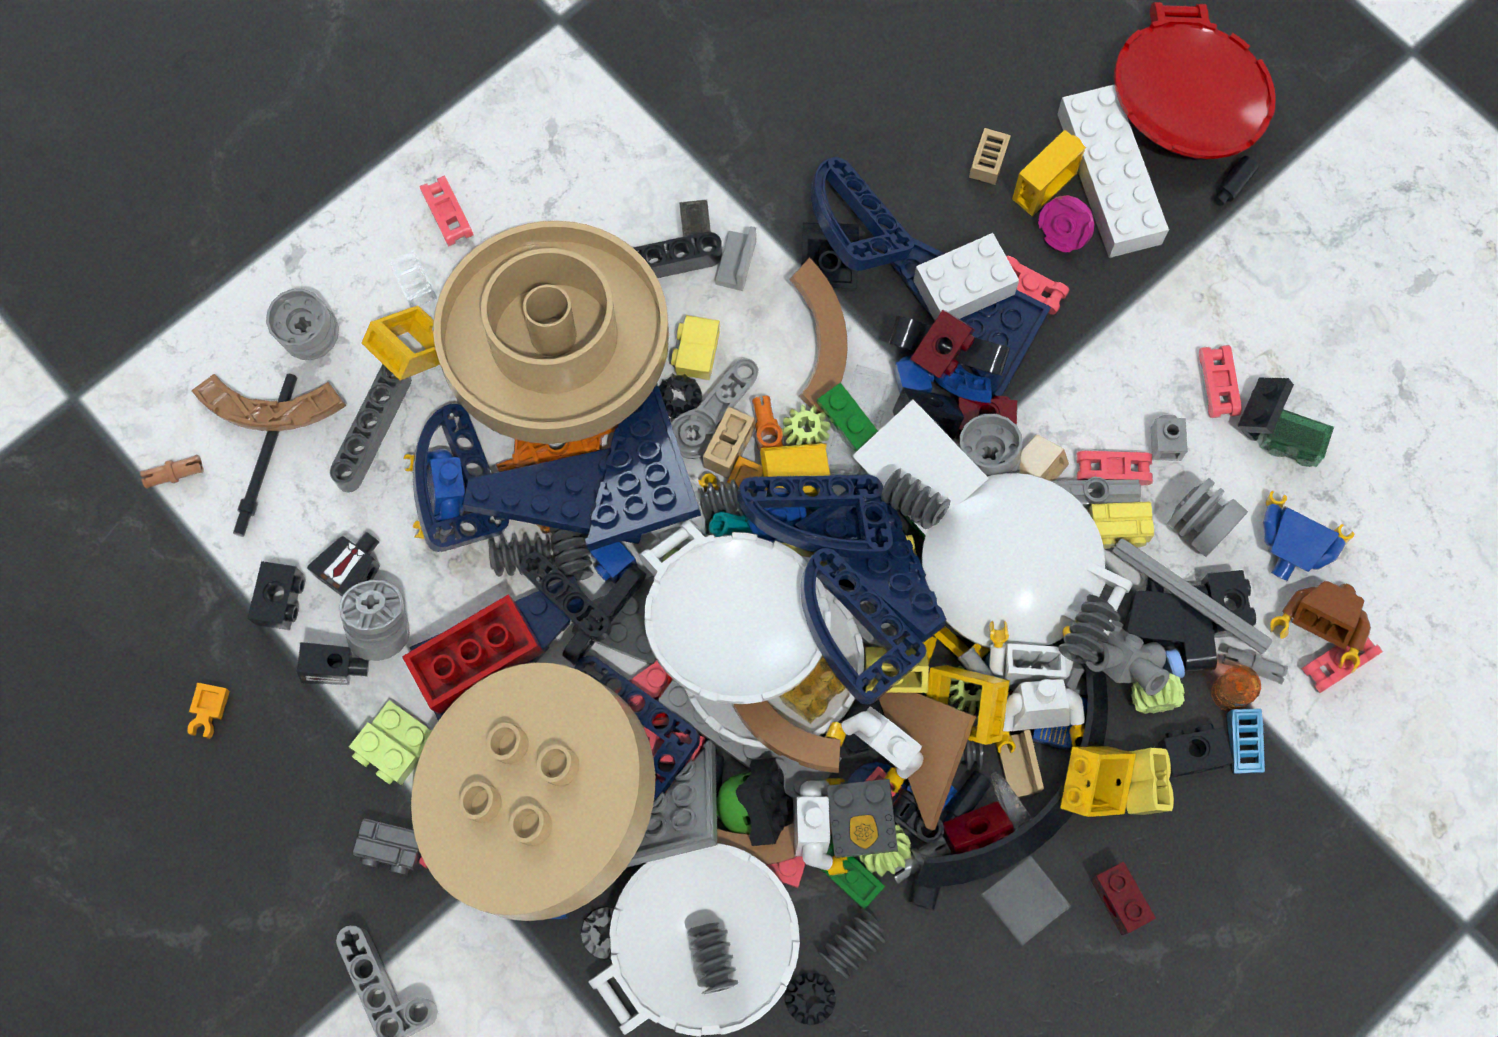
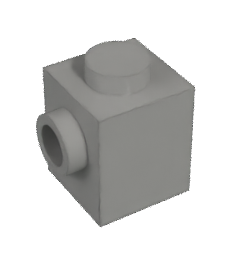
(1169, 438)

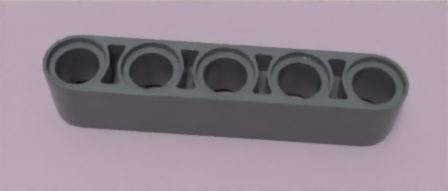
(370, 438)

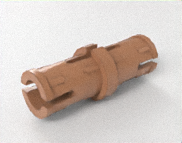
(171, 471)

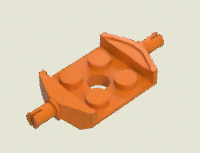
(535, 453)

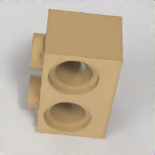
(729, 442)

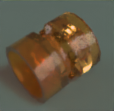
(1236, 688)

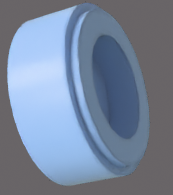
(1174, 663)

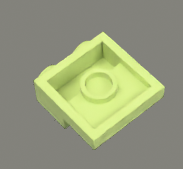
(391, 743)

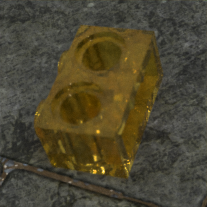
(821, 689)

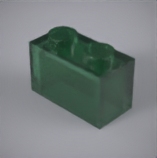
(1298, 439)

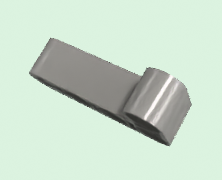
(379, 980)

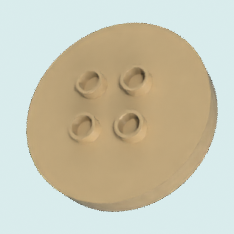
(552, 331)
(533, 792)

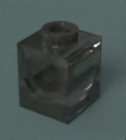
(694, 217)

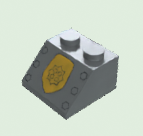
(862, 818)

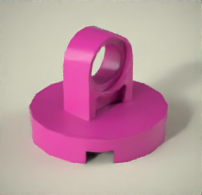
(1066, 223)

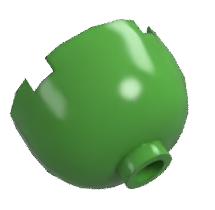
(730, 809)

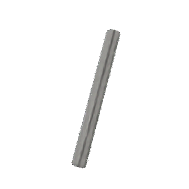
(1192, 596)

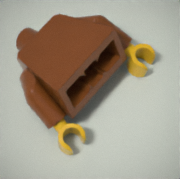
(1331, 614)

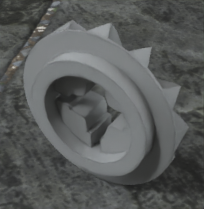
(591, 936)

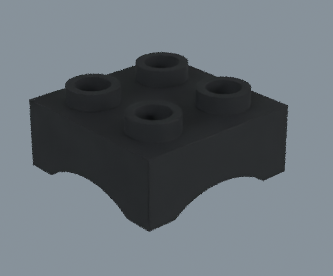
(765, 801)

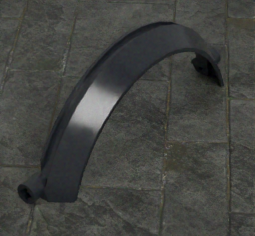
(1023, 842)

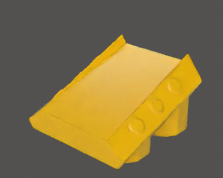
(796, 461)

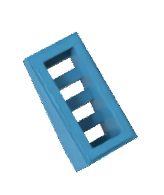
(1257, 740)

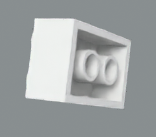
(966, 278)

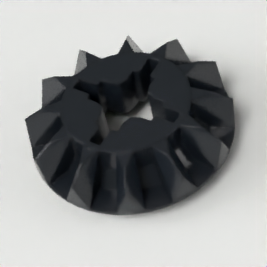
(692, 394)
(802, 985)

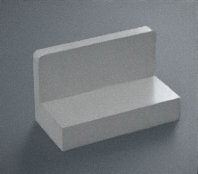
(736, 259)

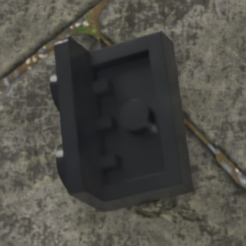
(1265, 406)

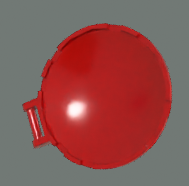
(1193, 85)

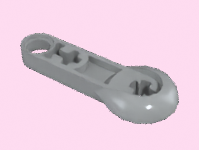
(710, 412)

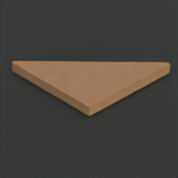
(943, 738)

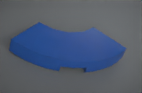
(967, 385)

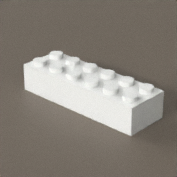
(1113, 172)

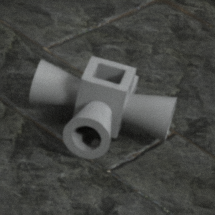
(1130, 661)

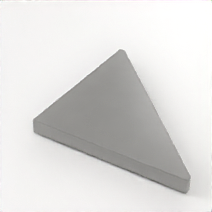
(684, 815)

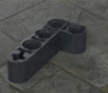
(981, 355)

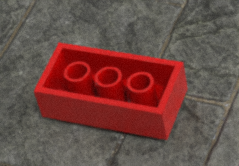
(472, 651)

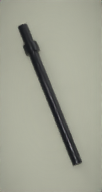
(248, 505)

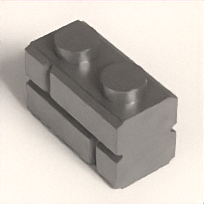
(387, 845)

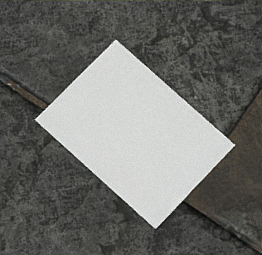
(924, 451)

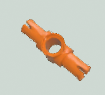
(766, 423)

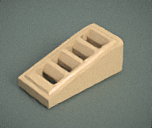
(983, 172)

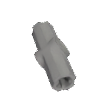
(1111, 490)

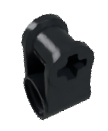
(909, 818)

